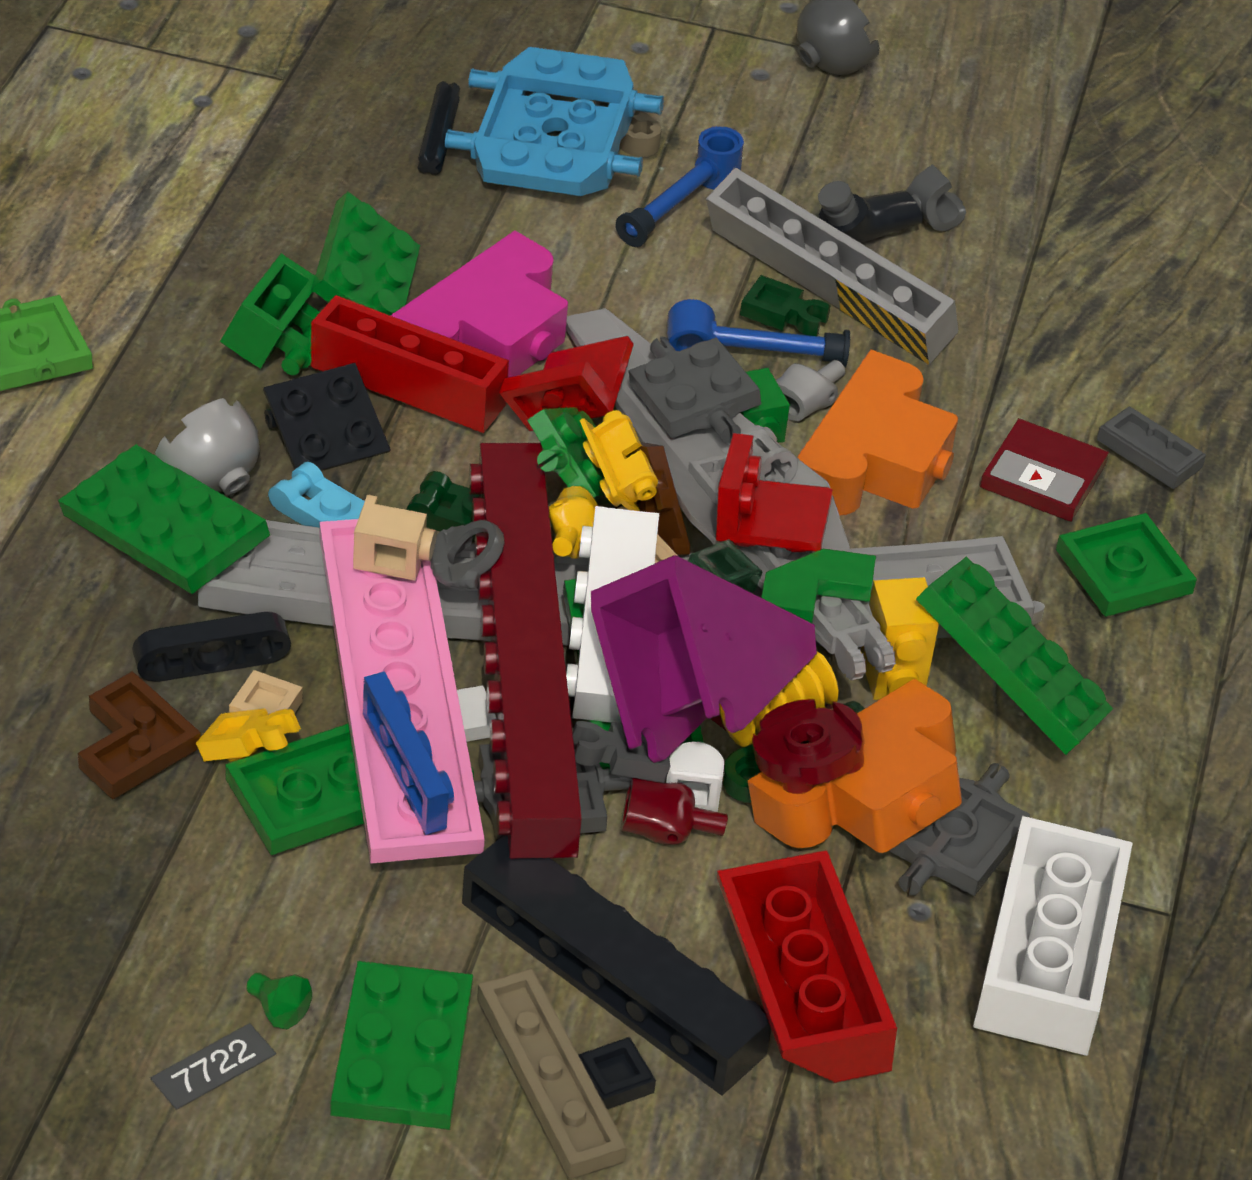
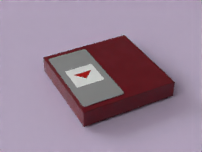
(1044, 469)

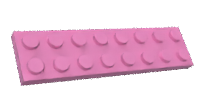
(399, 630)

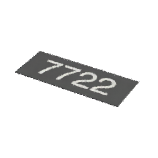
(212, 1066)

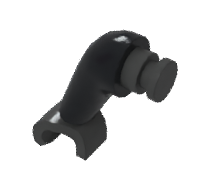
(887, 213)

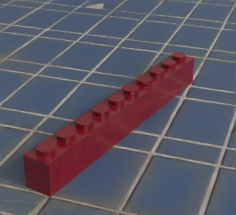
(525, 657)

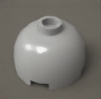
(215, 447)

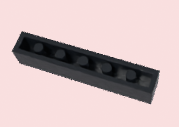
(619, 964)

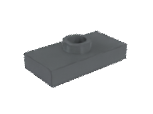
(1151, 447)

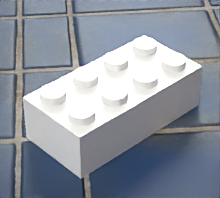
(1054, 936)

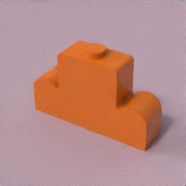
(882, 437)
(899, 790)

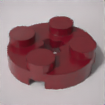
(832, 749)

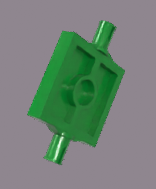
(564, 450)

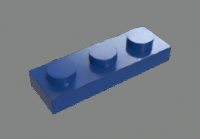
(407, 752)

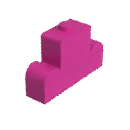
(498, 304)

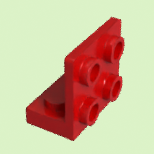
(572, 377)
(767, 511)

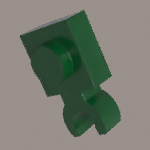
(779, 304)

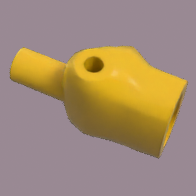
(567, 515)

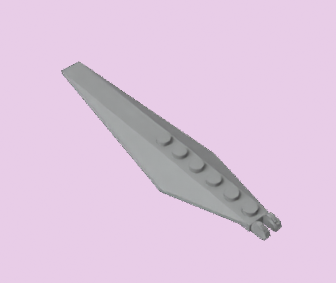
(696, 471)

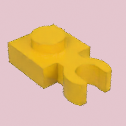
(242, 732)

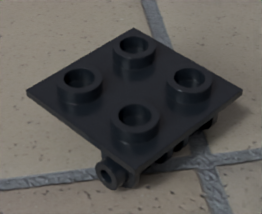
(326, 418)

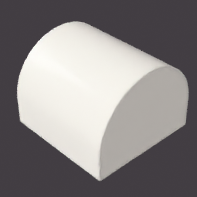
(701, 770)

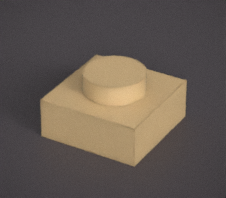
(267, 692)

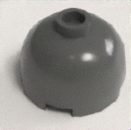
(834, 37)

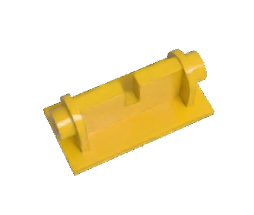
(607, 448)

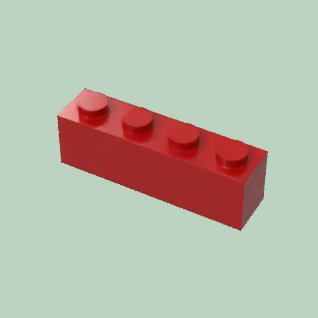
(410, 363)

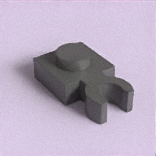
(611, 747)

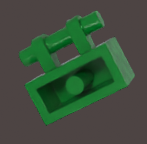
(268, 317)

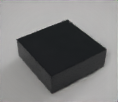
(618, 1072)

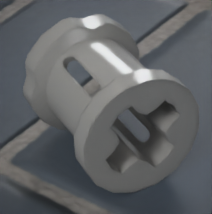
(773, 456)

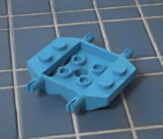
(513, 136)

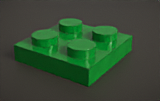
(1126, 564)

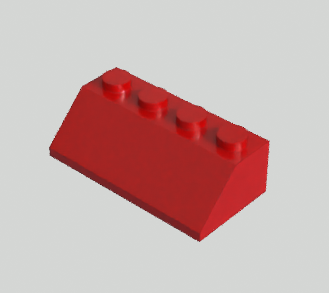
(811, 966)

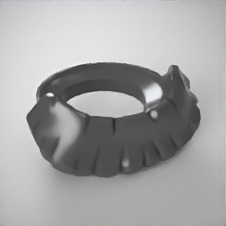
(455, 540)

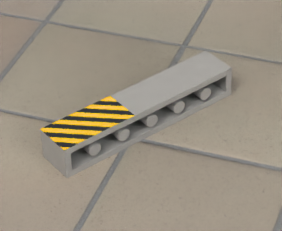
(833, 266)

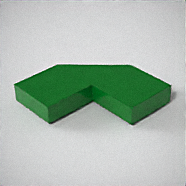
(819, 573)

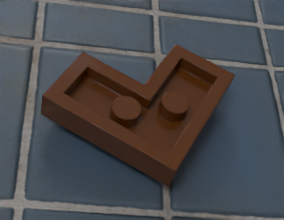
(144, 737)

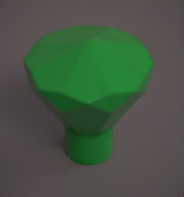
(282, 998)

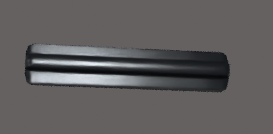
(439, 121)

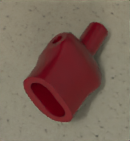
(667, 812)

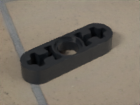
(176, 664)

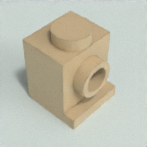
(391, 540)

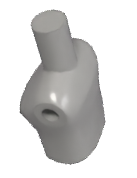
(810, 389)

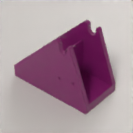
(692, 641)

